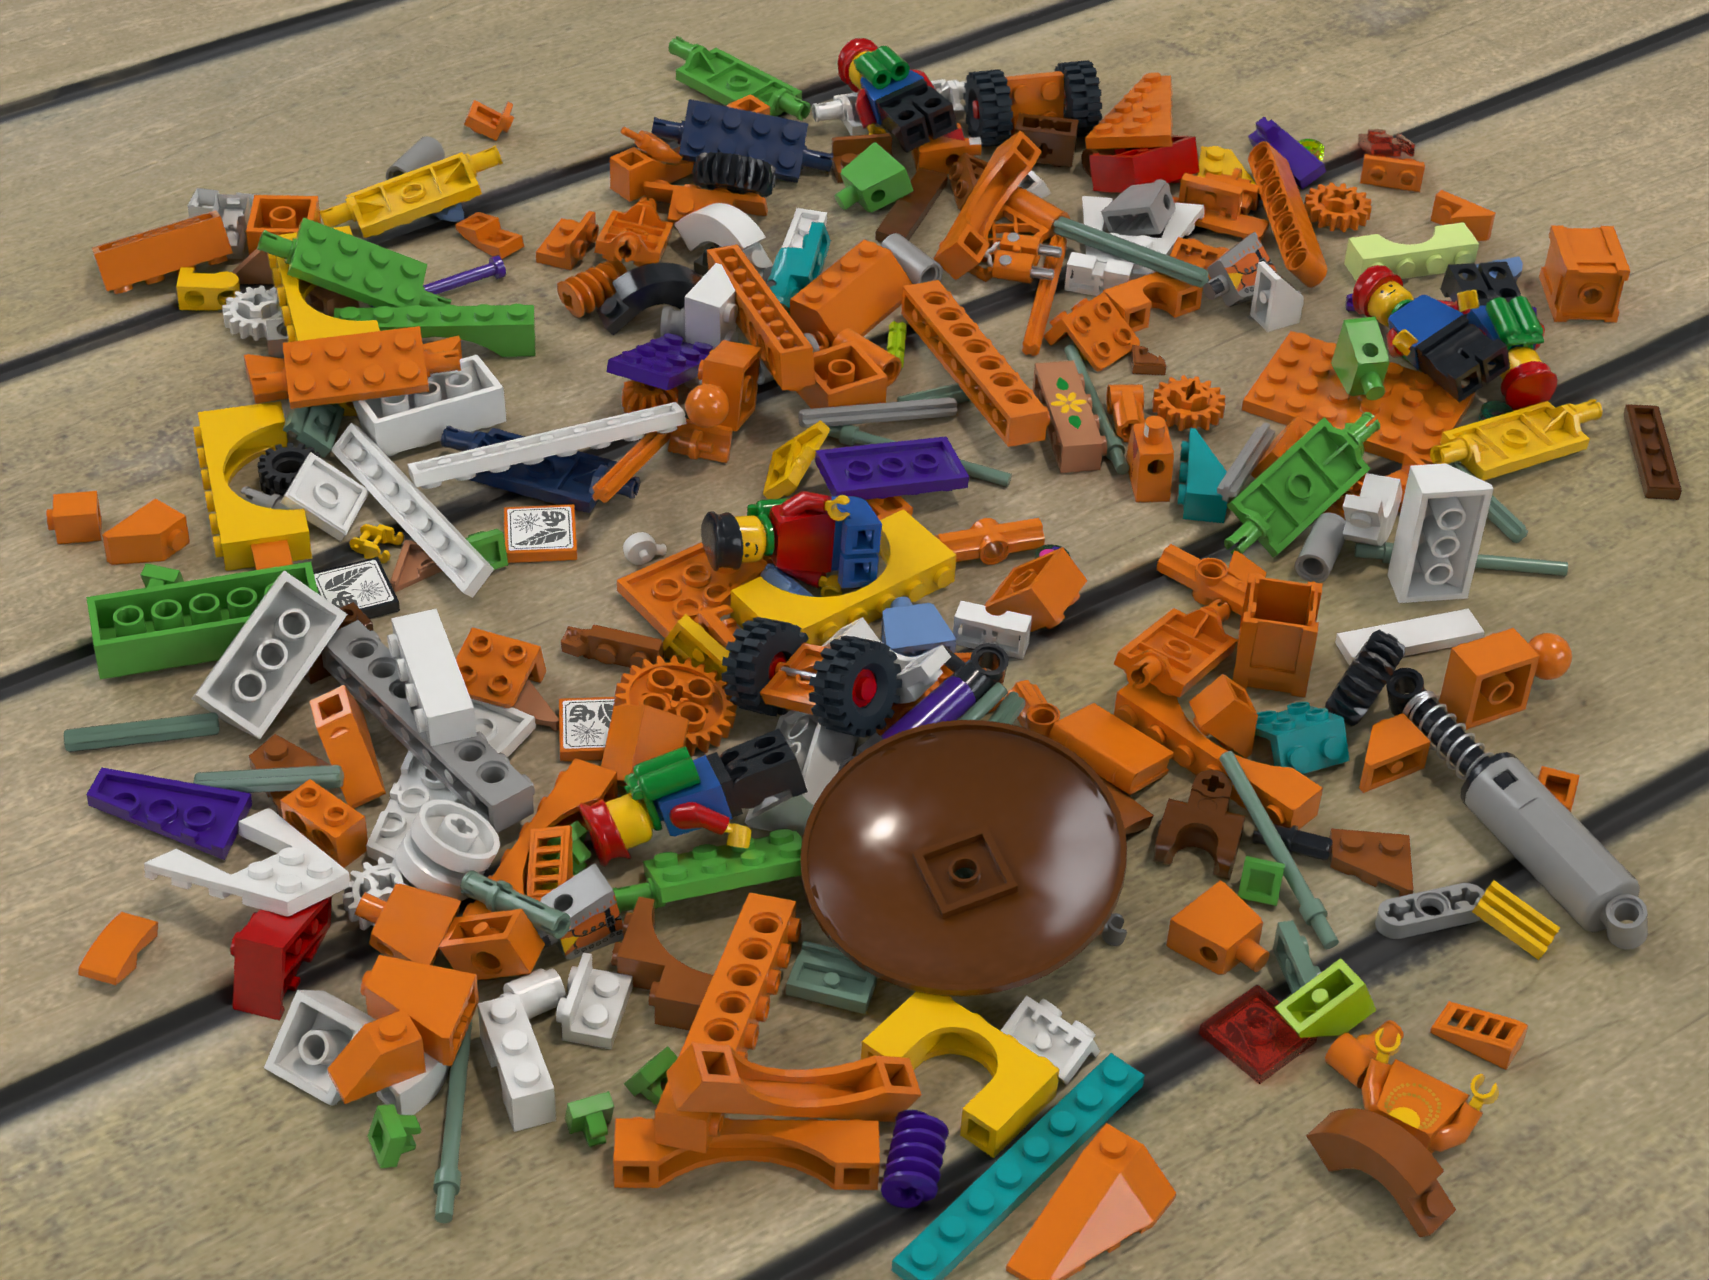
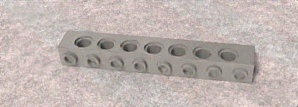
(466, 766)

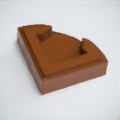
(1146, 363)

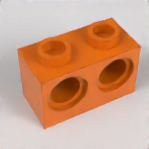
(326, 822)

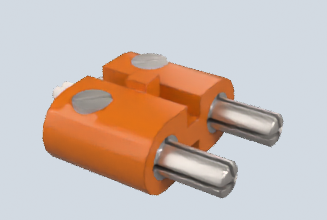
(1019, 257)

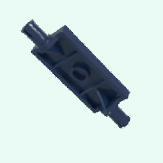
(744, 133)
(553, 480)

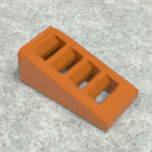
(565, 863)
(1498, 1047)

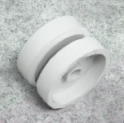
(446, 845)

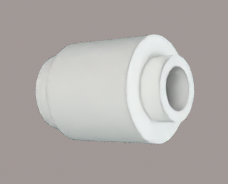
(537, 991)

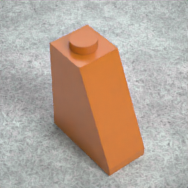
(434, 997)

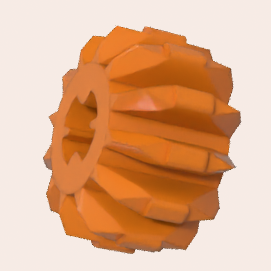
(641, 396)

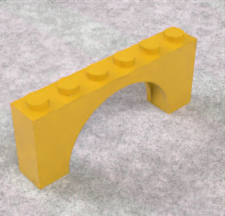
(302, 320)
(228, 443)
(914, 568)

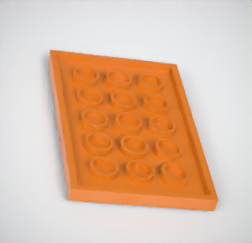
(1305, 384)

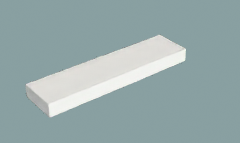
(1417, 634)

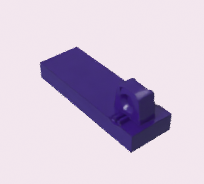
(1302, 162)

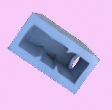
(914, 628)

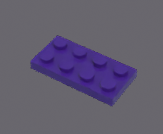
(661, 362)
(892, 468)

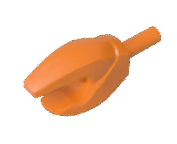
(653, 145)

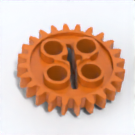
(682, 692)

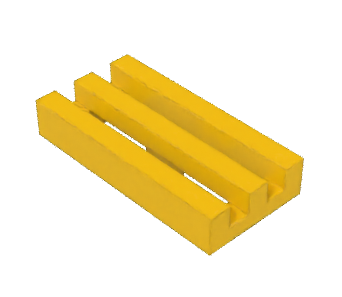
(1518, 916)

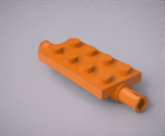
(635, 235)
(355, 368)
(1178, 649)

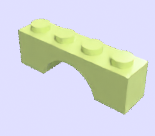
(1448, 246)

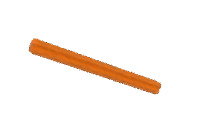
(1043, 301)
(629, 465)

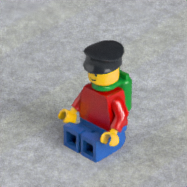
(802, 537)

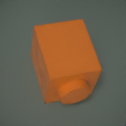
(75, 517)

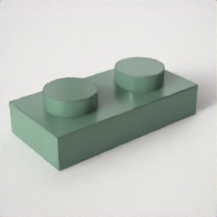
(1293, 956)

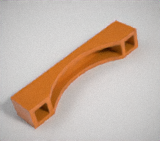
(636, 166)
(968, 236)
(578, 784)
(1283, 791)
(723, 1082)
(834, 1151)

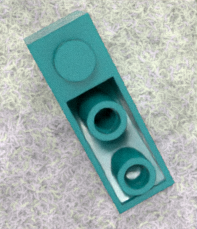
(1201, 478)

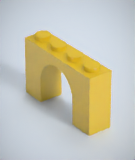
(939, 1026)

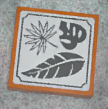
(540, 533)
(584, 727)

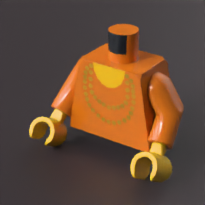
(1420, 1103)

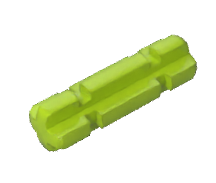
(897, 339)

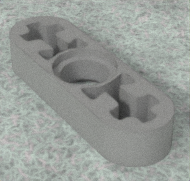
(1459, 897)

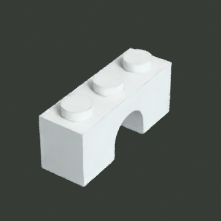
(521, 1068)

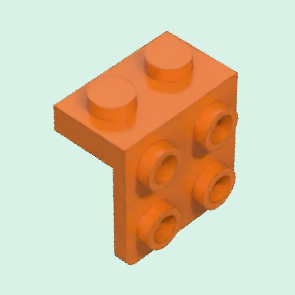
(1095, 330)
(498, 667)

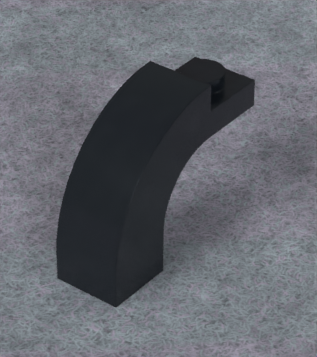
(645, 288)

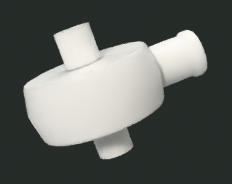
(641, 548)

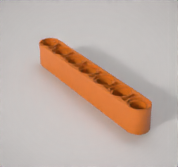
(1287, 215)

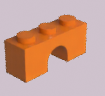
(1154, 290)

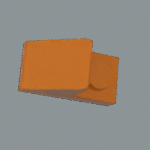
(1453, 209)

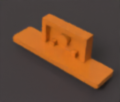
(691, 198)
(1221, 206)

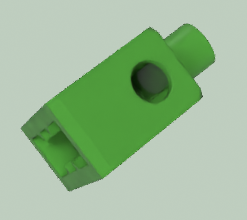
(873, 180)
(1361, 358)

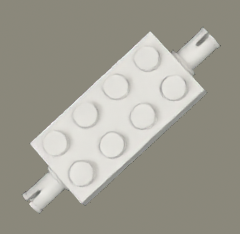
(844, 106)

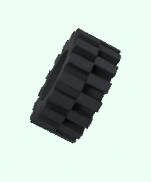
(280, 467)

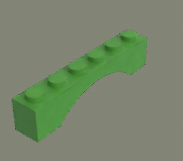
(501, 328)

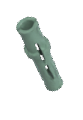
(502, 897)

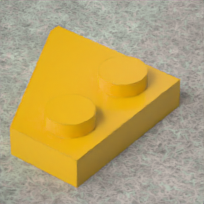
(1219, 161)
(792, 461)

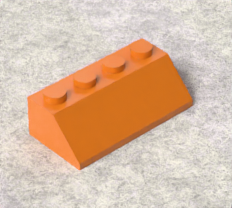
(162, 251)
(851, 293)

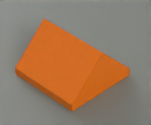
(640, 735)

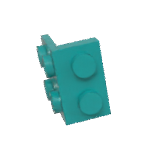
(1304, 737)

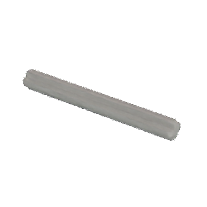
(879, 412)
(1246, 462)

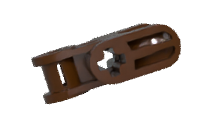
(1202, 823)

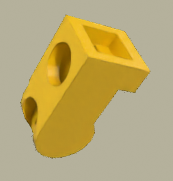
(205, 290)

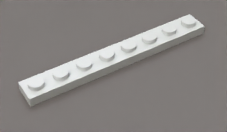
(557, 442)
(412, 510)

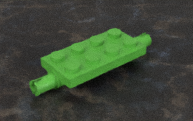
(730, 79)
(352, 266)
(1300, 485)
(715, 869)

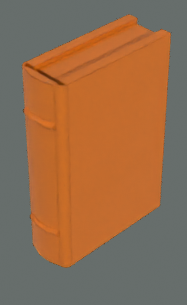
(1113, 748)

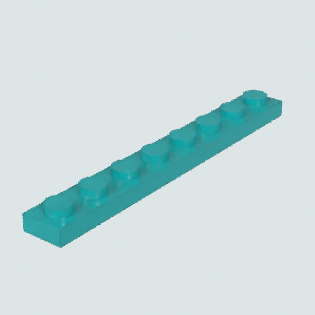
(1018, 1172)

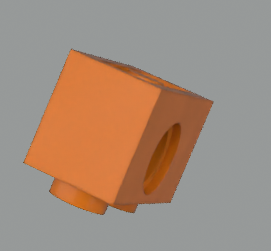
(493, 944)

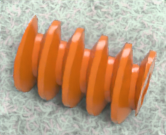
(590, 287)

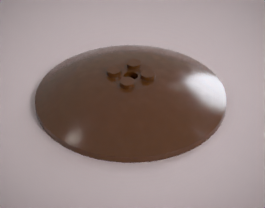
(950, 799)

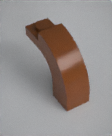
(1391, 1156)

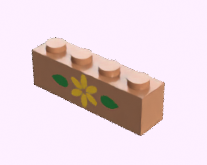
(1072, 425)

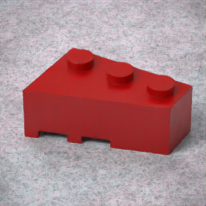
(1144, 165)

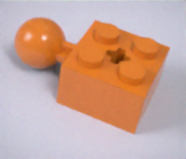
(727, 386)
(1497, 672)

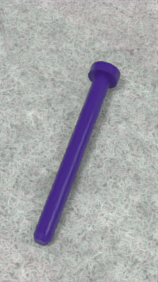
(493, 268)

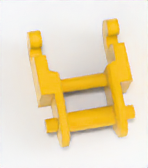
(377, 534)

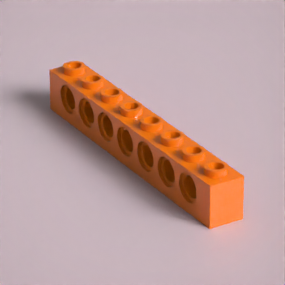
(766, 321)
(975, 364)
(734, 1007)

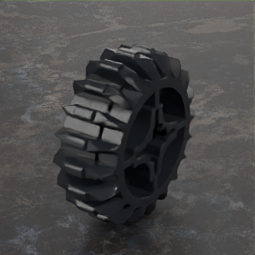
(734, 173)
(1365, 677)

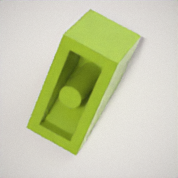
(1328, 1003)

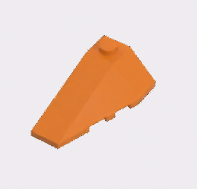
(1099, 1203)

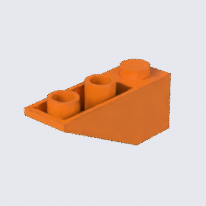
(348, 744)

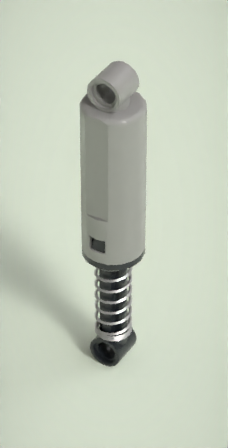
(1529, 820)

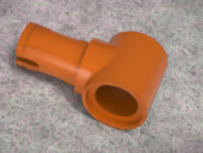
(1353, 1055)

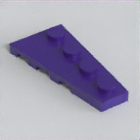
(176, 809)

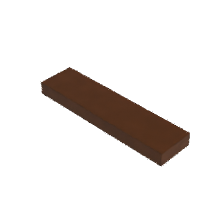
(912, 208)
(1652, 452)

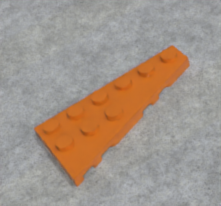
(1139, 119)

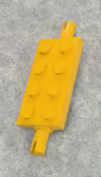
(413, 193)
(1517, 438)

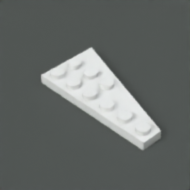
(418, 785)

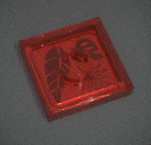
(1254, 1035)

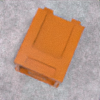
(1584, 273)
(1277, 634)

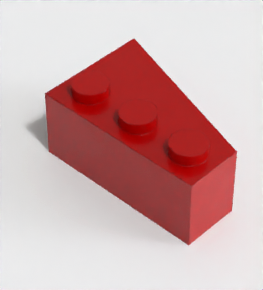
(270, 954)

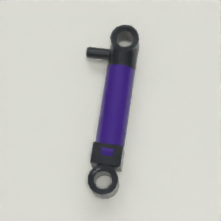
(952, 696)

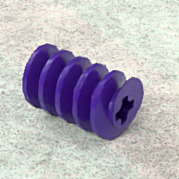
(914, 1159)

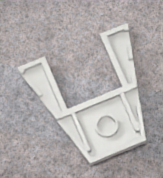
(1179, 225)
(279, 884)

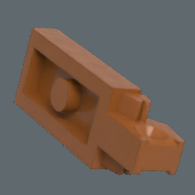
(611, 646)

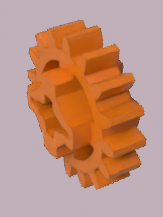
(1337, 207)
(1188, 403)

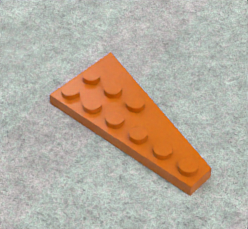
(684, 586)

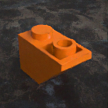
(1226, 714)

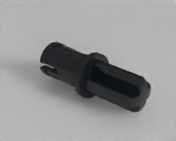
(1300, 842)

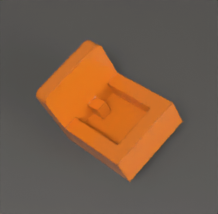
(488, 121)

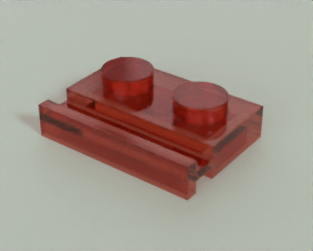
(1382, 144)

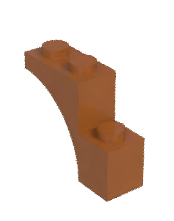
(673, 986)

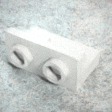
(593, 1004)
(1049, 1036)

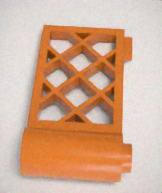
(1028, 214)

